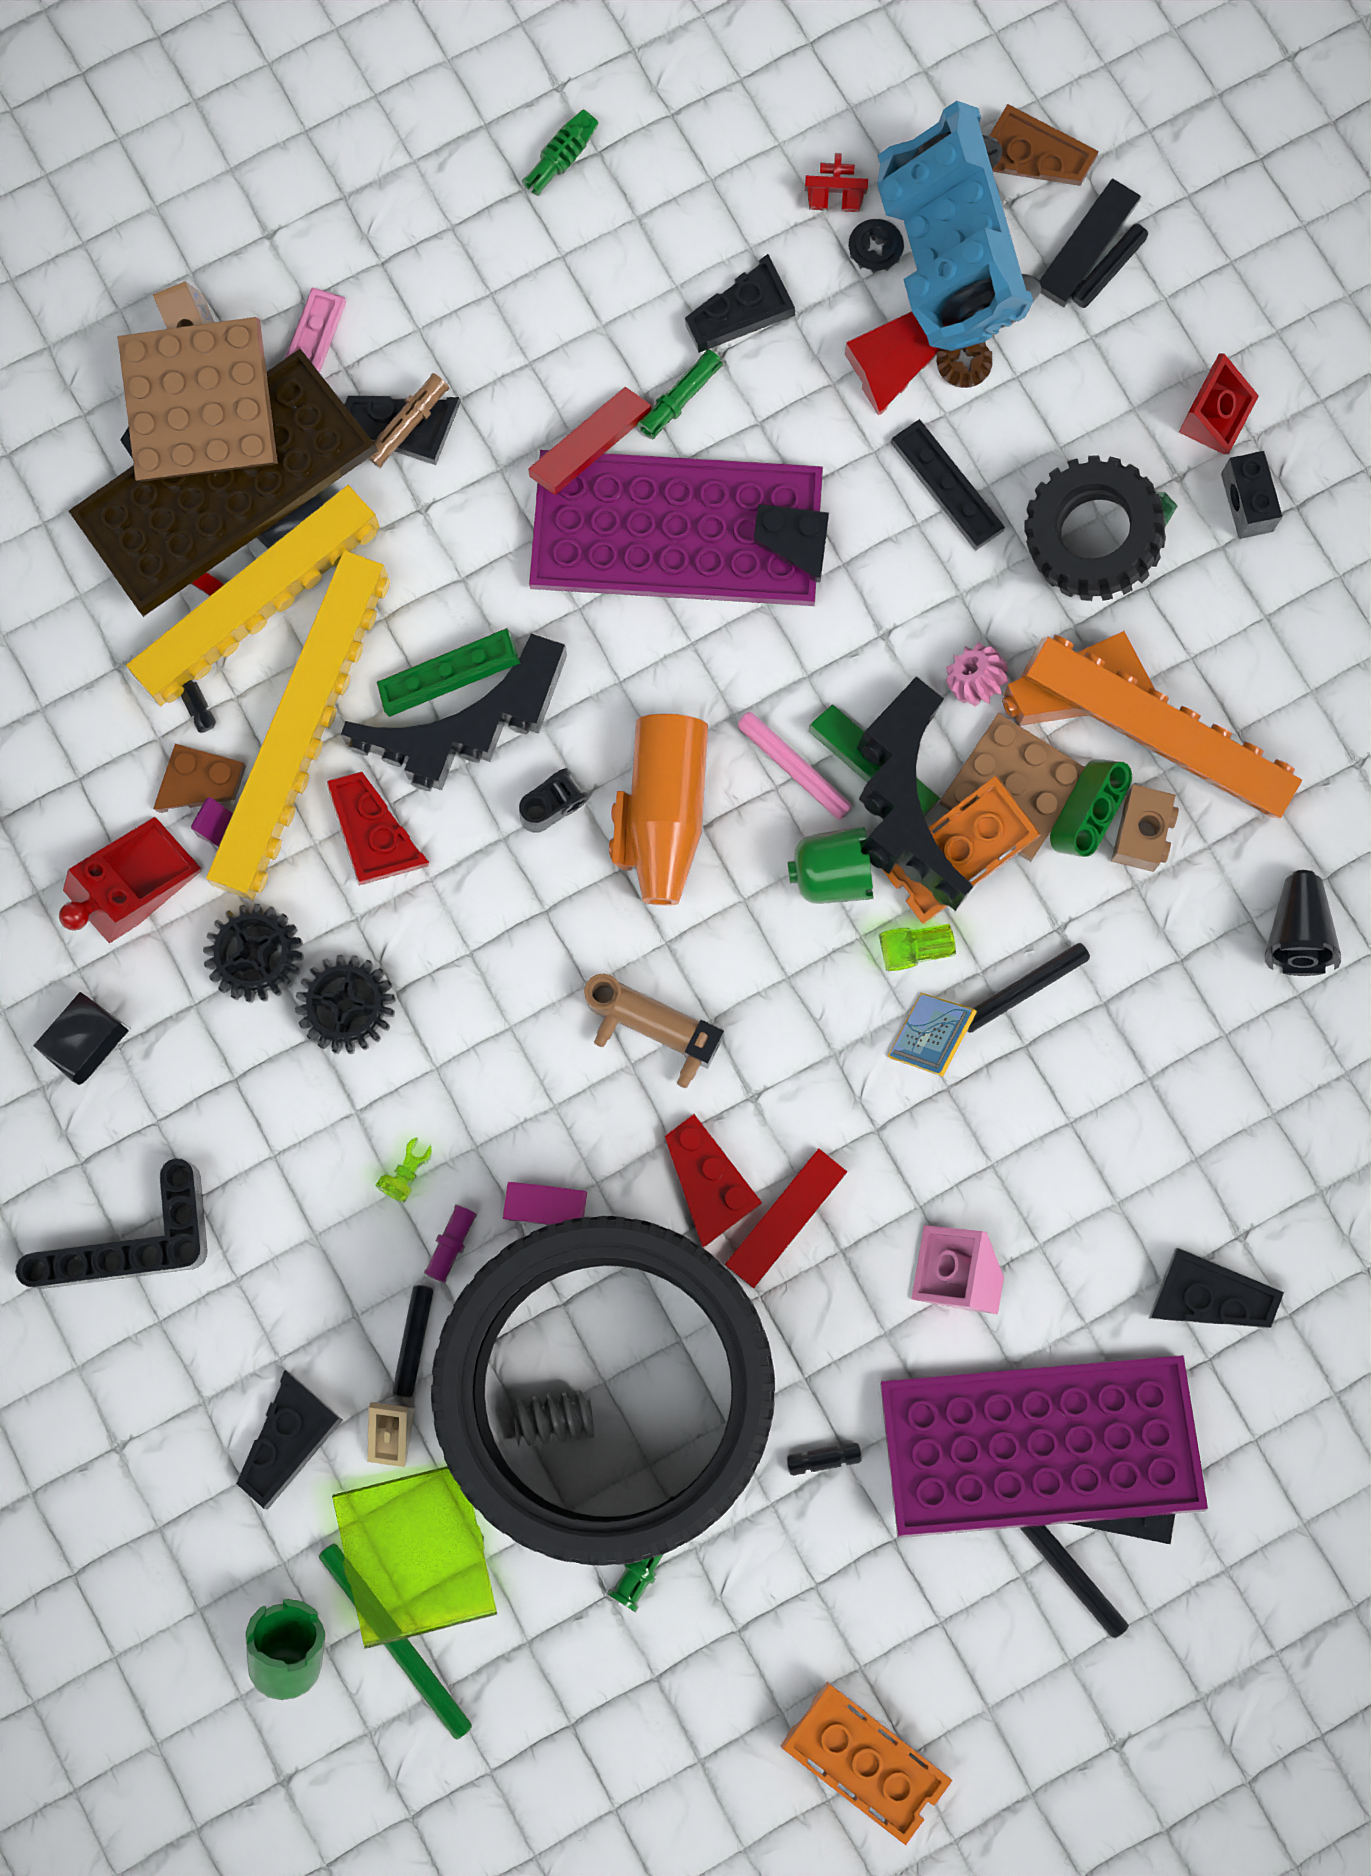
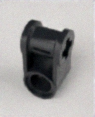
(556, 796)

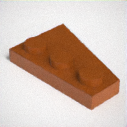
(1040, 150)

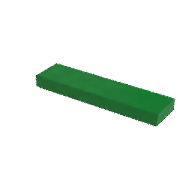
(448, 672)

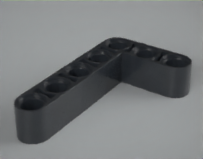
(131, 1251)

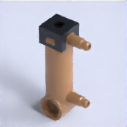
(655, 1020)

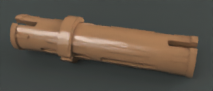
(408, 418)

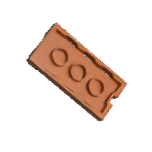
(972, 842)
(865, 1762)

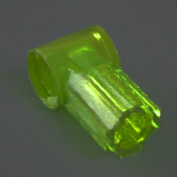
(907, 947)

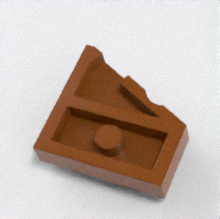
(196, 776)

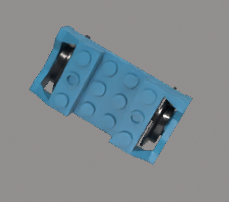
(955, 231)

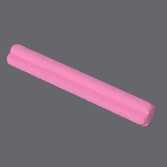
(794, 765)

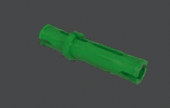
(669, 405)

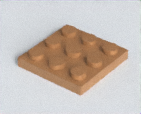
(1028, 767)

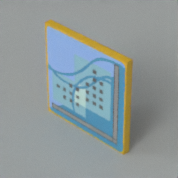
(932, 1034)

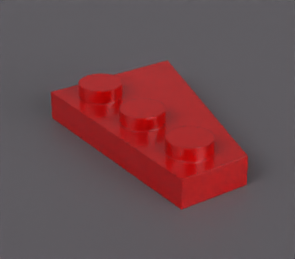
(370, 831)
(710, 1182)

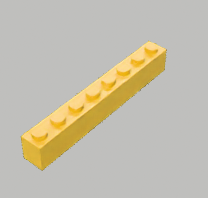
(254, 596)

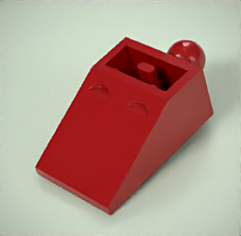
(126, 881)

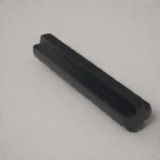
(1110, 265)
(412, 1341)

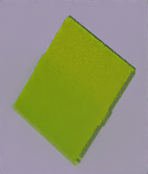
(413, 1556)

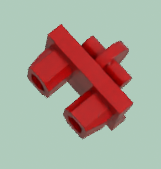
(851, 188)

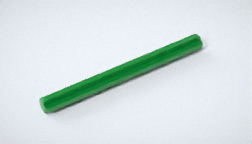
(407, 1658)

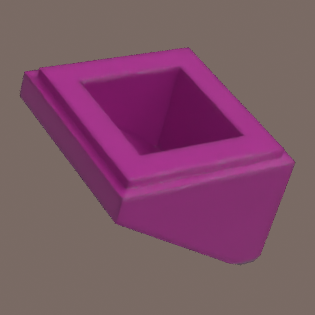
(211, 822)

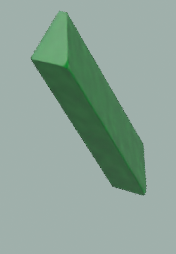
(842, 738)

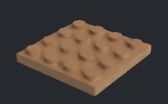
(197, 399)

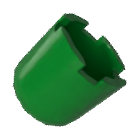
(832, 867)
(285, 1649)

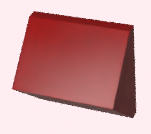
(1220, 407)

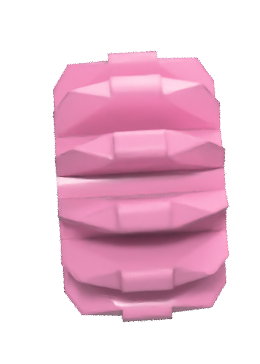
(977, 674)

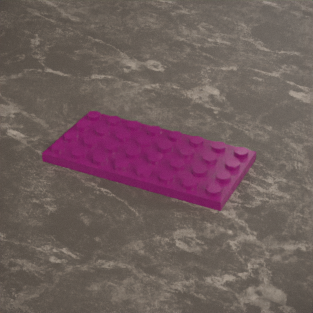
(670, 530)
(1042, 1446)

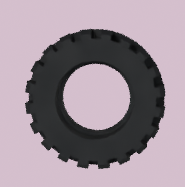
(1080, 485)

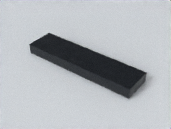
(1088, 242)
(947, 484)

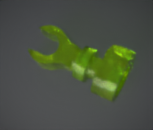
(396, 1186)

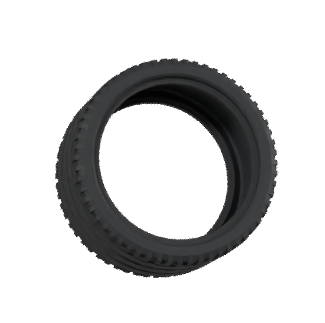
(461, 1377)

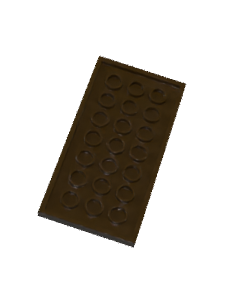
(179, 528)

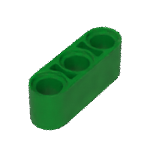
(1091, 807)

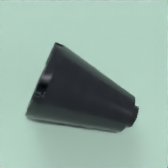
(1303, 928)

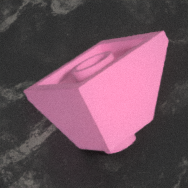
(958, 1270)

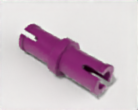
(450, 1243)

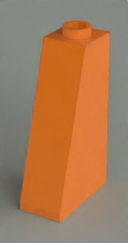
(1034, 705)

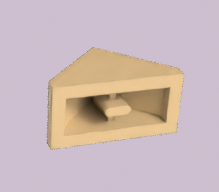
(389, 1433)

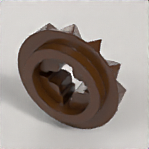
(957, 373)

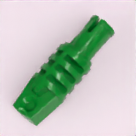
(561, 151)

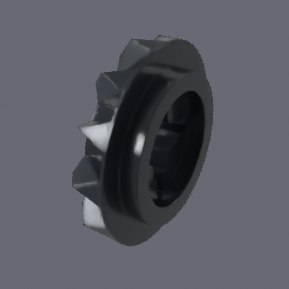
(880, 232)

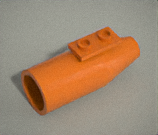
(663, 816)

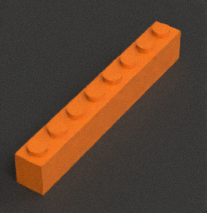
(1161, 727)

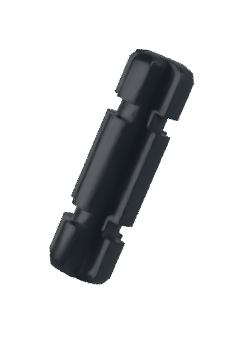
(197, 707)
(824, 1459)

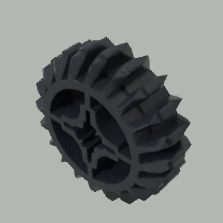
(236, 927)
(347, 989)

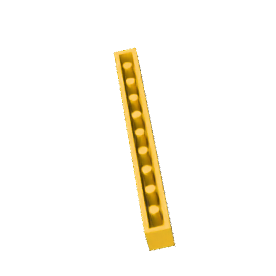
(298, 726)

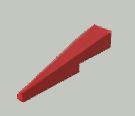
(890, 358)

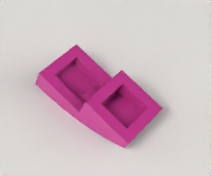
(543, 1203)

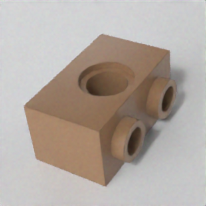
(1131, 845)

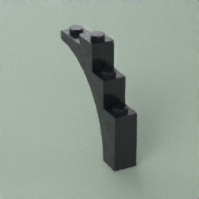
(475, 731)
(892, 794)

